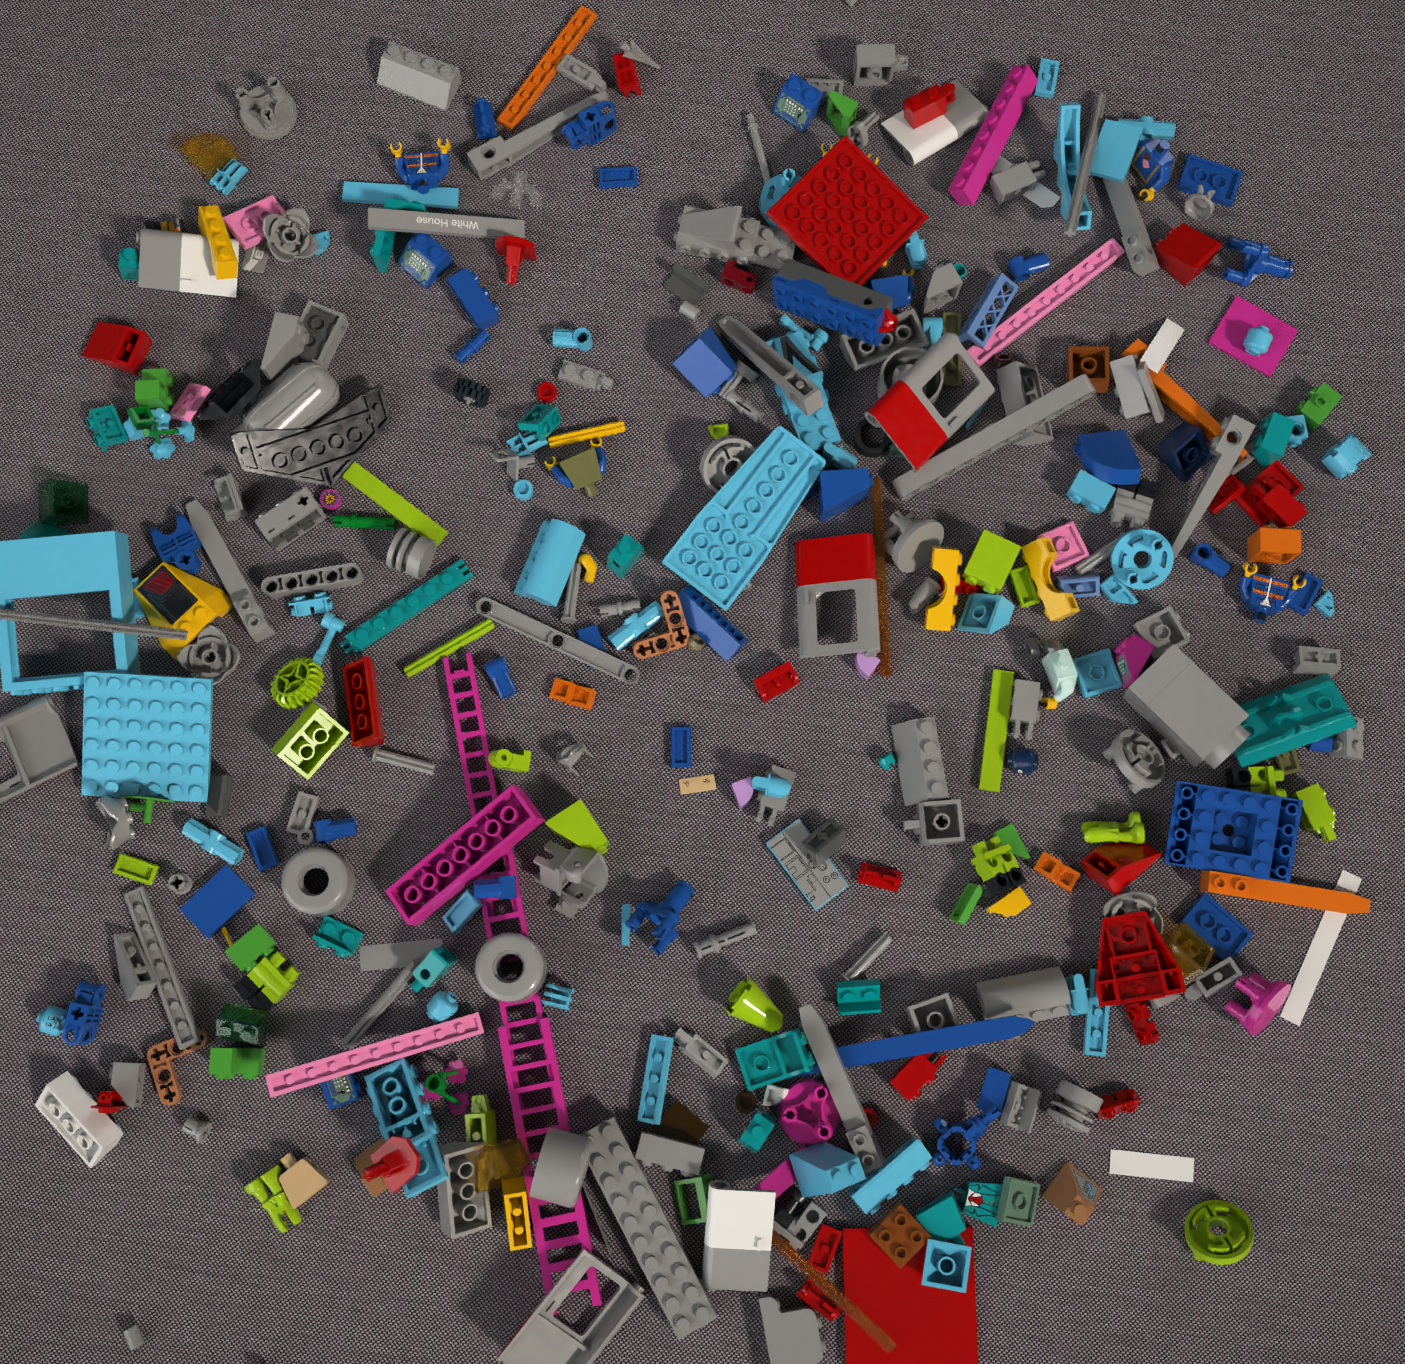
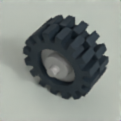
(471, 392)

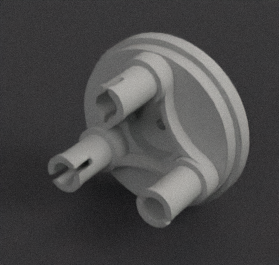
(267, 110)
(915, 543)

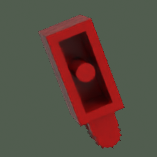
(928, 104)
(1278, 503)
(915, 1075)

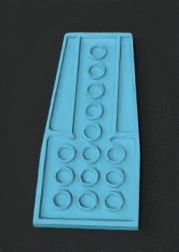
(745, 518)

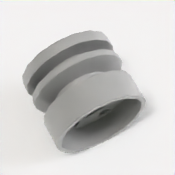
(411, 553)
(1074, 1107)

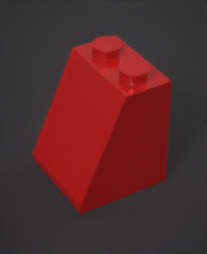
(1185, 252)

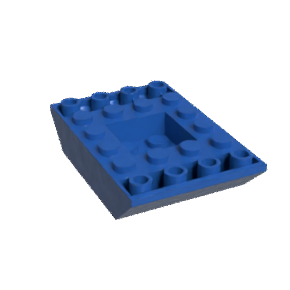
(1261, 835)

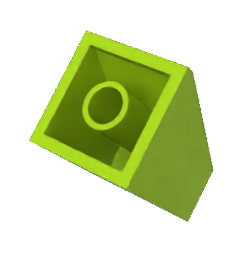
(990, 562)
(579, 828)

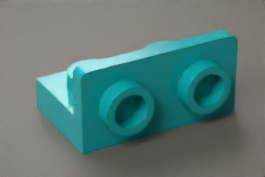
(542, 419)
(106, 427)
(338, 936)
(858, 997)

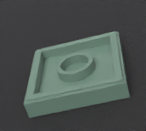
(1018, 1201)

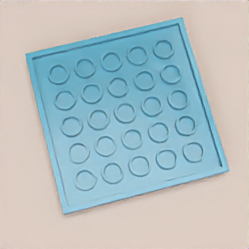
(147, 736)

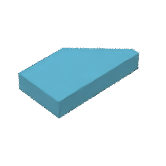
(1117, 591)

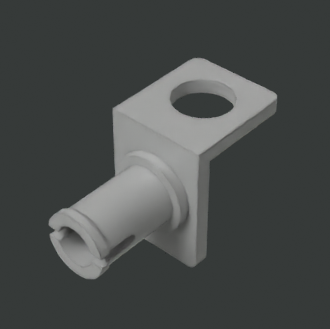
(513, 460)

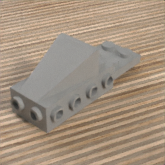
(726, 236)

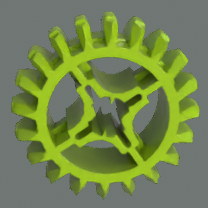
(297, 683)

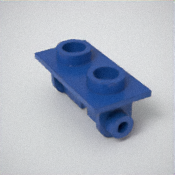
(484, 119)

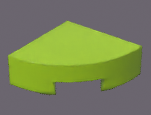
(719, 430)

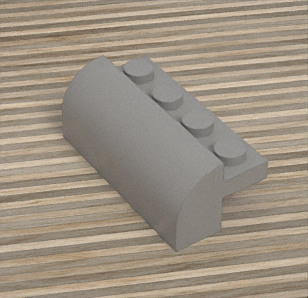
(1028, 995)

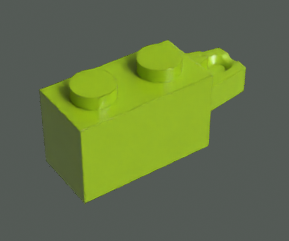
(1316, 812)
(481, 1121)

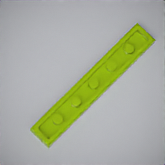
(393, 503)
(996, 731)

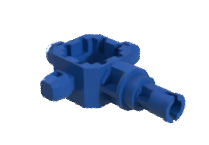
(971, 1129)

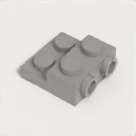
(1163, 631)

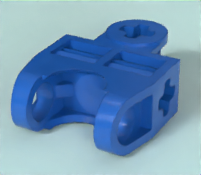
(585, 128)
(179, 546)
(85, 1008)

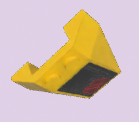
(181, 602)

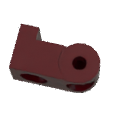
(738, 279)

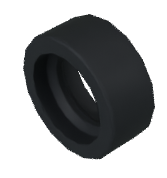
(863, 449)

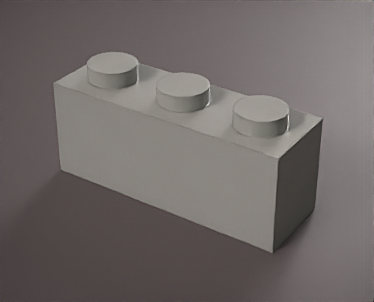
(1128, 387)
(669, 1154)

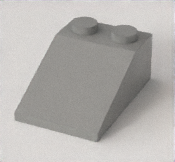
(284, 344)

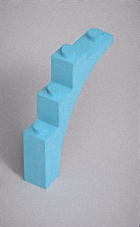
(1068, 159)

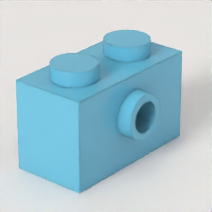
(1090, 492)

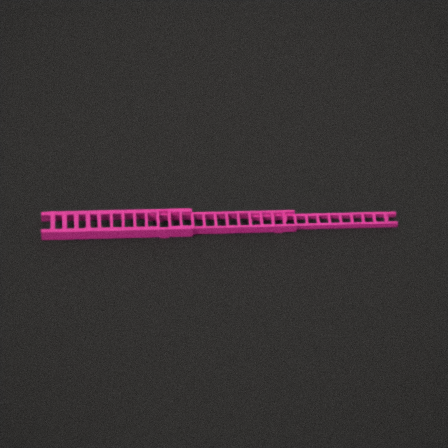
(504, 1032)

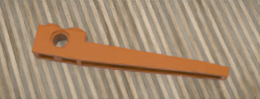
(1179, 400)
(1282, 893)

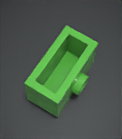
(1318, 406)
(251, 948)

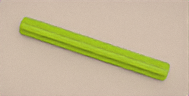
(448, 647)

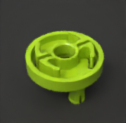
(1213, 1247)

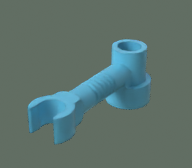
(816, 340)
(332, 624)

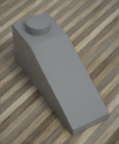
(133, 967)

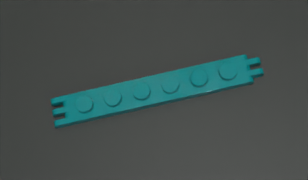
(406, 608)

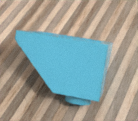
(985, 613)
(946, 1265)

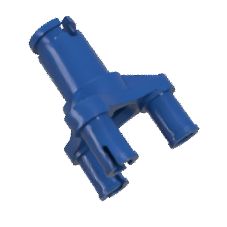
(1256, 261)
(663, 915)

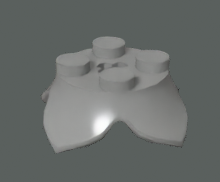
(296, 224)
(209, 642)
(117, 820)
(1132, 902)

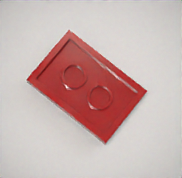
(1248, 499)

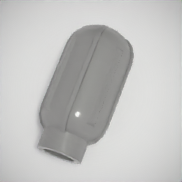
(294, 400)

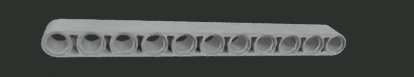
(995, 436)

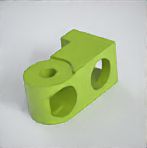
(509, 761)

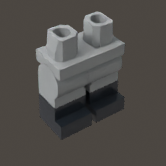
(1131, 506)

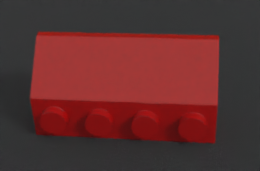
(363, 703)

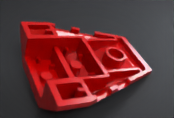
(1134, 962)

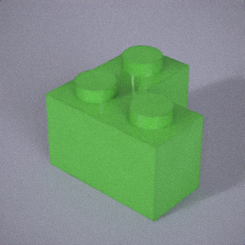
(155, 389)
(229, 1061)

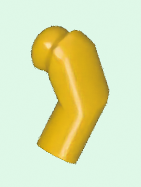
(590, 566)

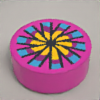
(330, 499)

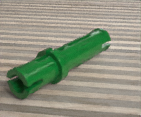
(364, 522)

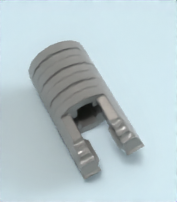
(923, 595)

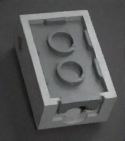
(325, 332)
(290, 518)

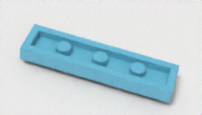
(1095, 1022)
(655, 1079)

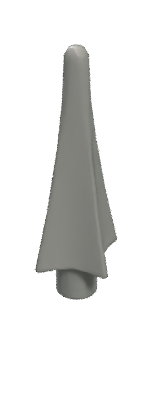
(632, 51)

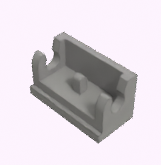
(230, 497)
(1316, 661)

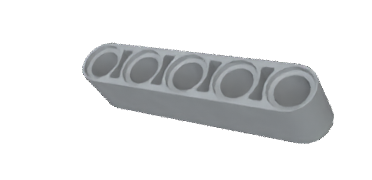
(303, 578)

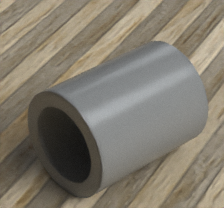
(689, 310)
(133, 1337)

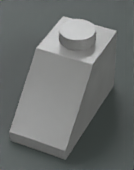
(128, 1081)

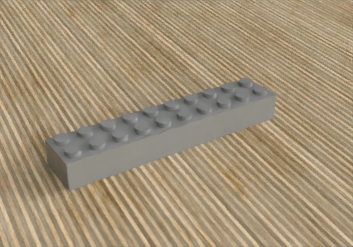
(648, 1230)

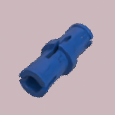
(472, 346)

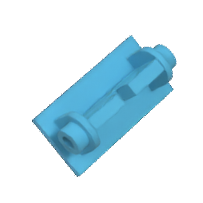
(303, 604)

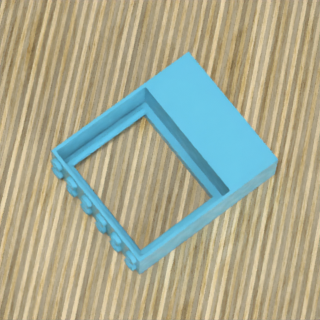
(62, 568)

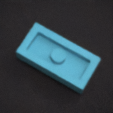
(1046, 78)

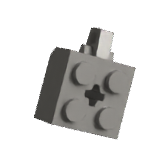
(876, 63)
(931, 833)

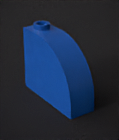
(1109, 457)

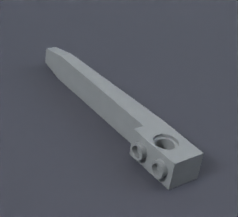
(509, 151)
(1135, 236)
(782, 372)
(1226, 457)
(230, 573)
(841, 1089)

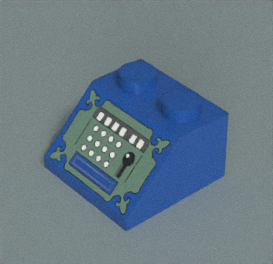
(798, 102)
(425, 259)
(342, 1091)

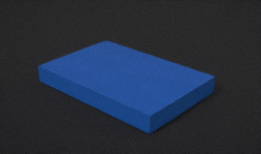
(1212, 177)
(217, 901)
(1216, 927)

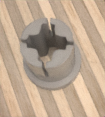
(183, 888)
(197, 1128)

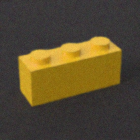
(516, 1213)

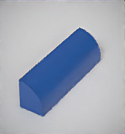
(710, 624)

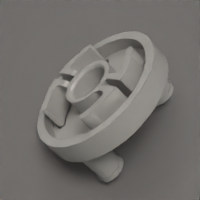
(713, 468)
(1137, 759)

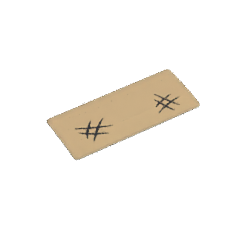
(697, 784)

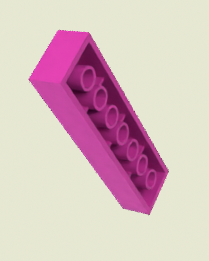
(464, 855)

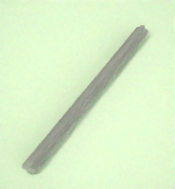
(1085, 165)
(87, 623)

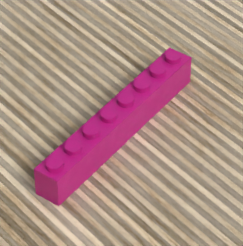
(993, 135)

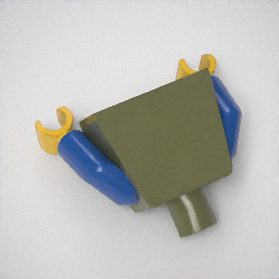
(581, 469)

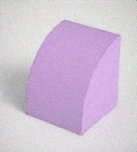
(866, 665)
(742, 791)

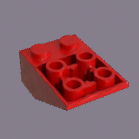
(118, 347)
(1118, 864)

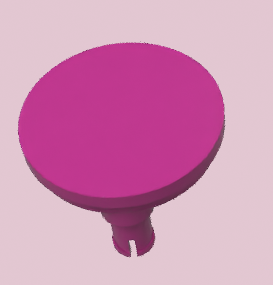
(1266, 1001)
(808, 1112)

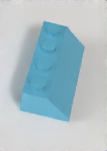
(897, 1170)

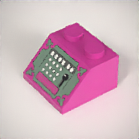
(1131, 657)

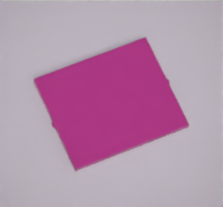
(1233, 330)

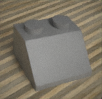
(943, 287)

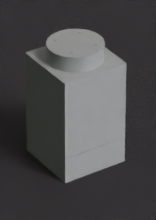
(1188, 709)

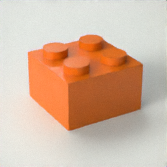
(1274, 545)

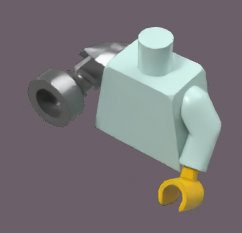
(1057, 666)

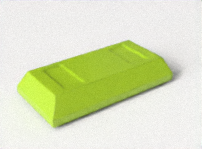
(1024, 586)
(135, 869)

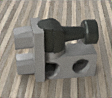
(794, 1228)

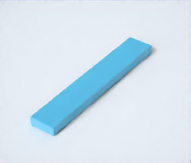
(377, 192)

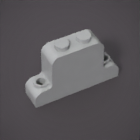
(791, 1332)

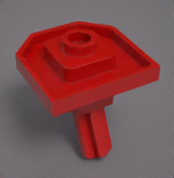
(515, 250)
(394, 1161)

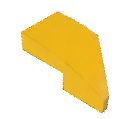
(1011, 903)

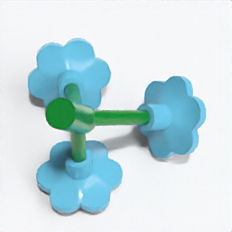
(164, 447)

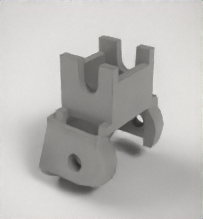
(580, 866)

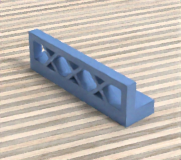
(985, 303)

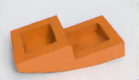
(572, 694)
(1056, 872)

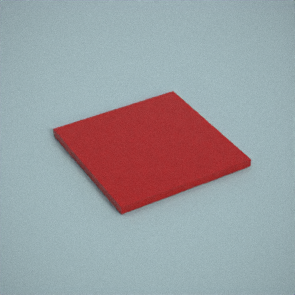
(847, 214)
(922, 1320)

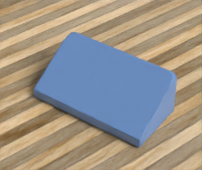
(1080, 585)

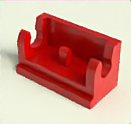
(627, 74)
(776, 681)

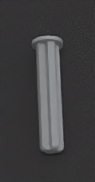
(1096, 558)
(571, 595)
(403, 761)
(867, 957)

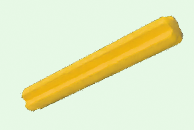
(586, 434)

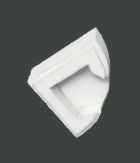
(774, 1095)

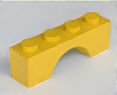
(222, 252)
(1039, 558)
(939, 614)

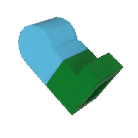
(137, 423)

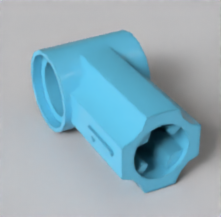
(933, 329)
(570, 338)

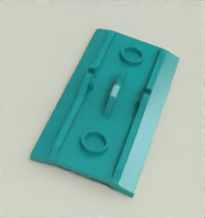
(1292, 719)

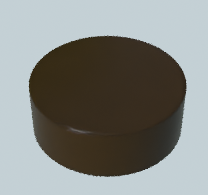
(1002, 360)
(745, 1102)

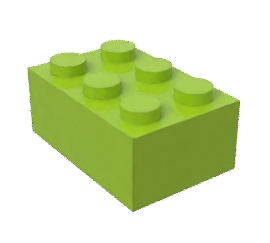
(310, 741)

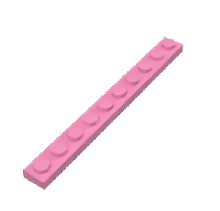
(1047, 301)
(373, 1055)

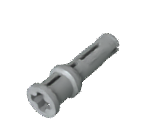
(714, 942)

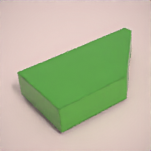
(1009, 836)

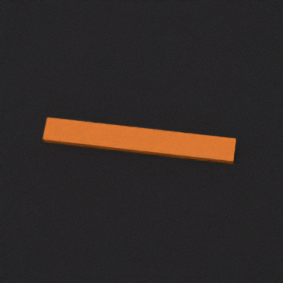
(546, 68)

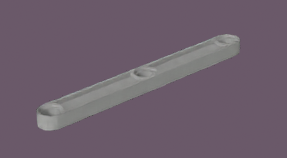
(569, 647)

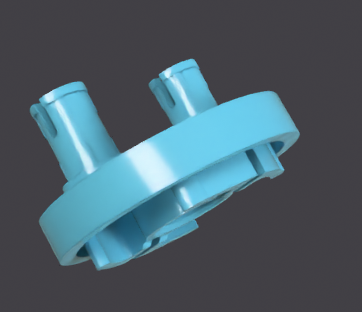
(782, 184)
(1135, 575)

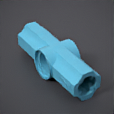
(1151, 128)
(636, 626)
(213, 841)

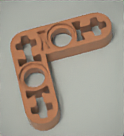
(670, 635)
(166, 1063)

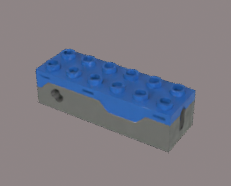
(833, 302)

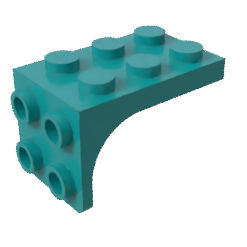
(384, 241)
(775, 1059)

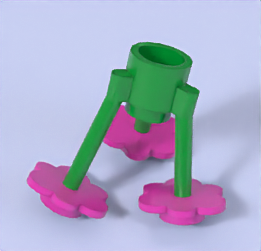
(436, 1084)

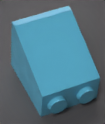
(825, 1169)

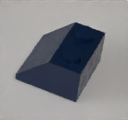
(1184, 450)

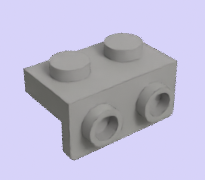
(1349, 742)
(1020, 1107)

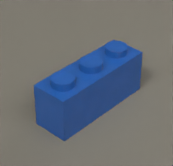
(474, 298)

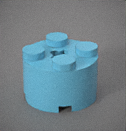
(1344, 456)

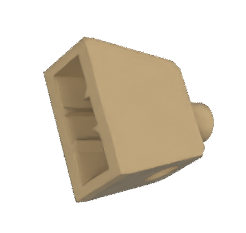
(301, 1179)

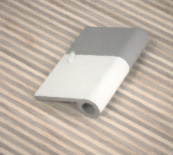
(961, 118)
(180, 263)
(737, 1238)

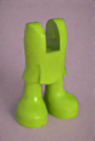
(1103, 831)
(276, 1204)

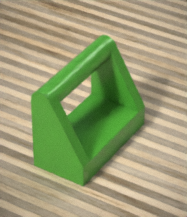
(847, 108)
(702, 1187)

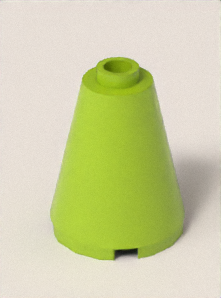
(754, 1007)

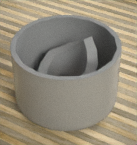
(898, 363)
(340, 884)
(488, 967)
(561, 1167)

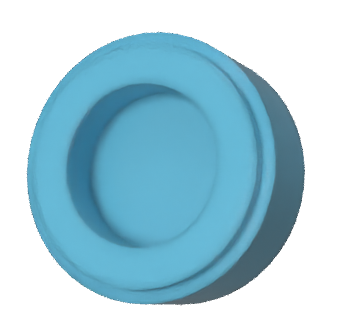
(523, 489)

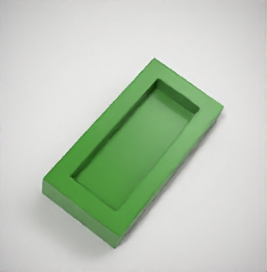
(966, 903)

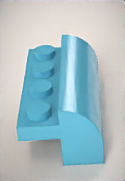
(550, 562)

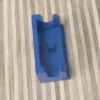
(994, 1089)

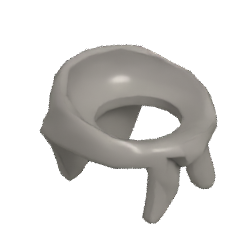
(1199, 205)
(567, 757)

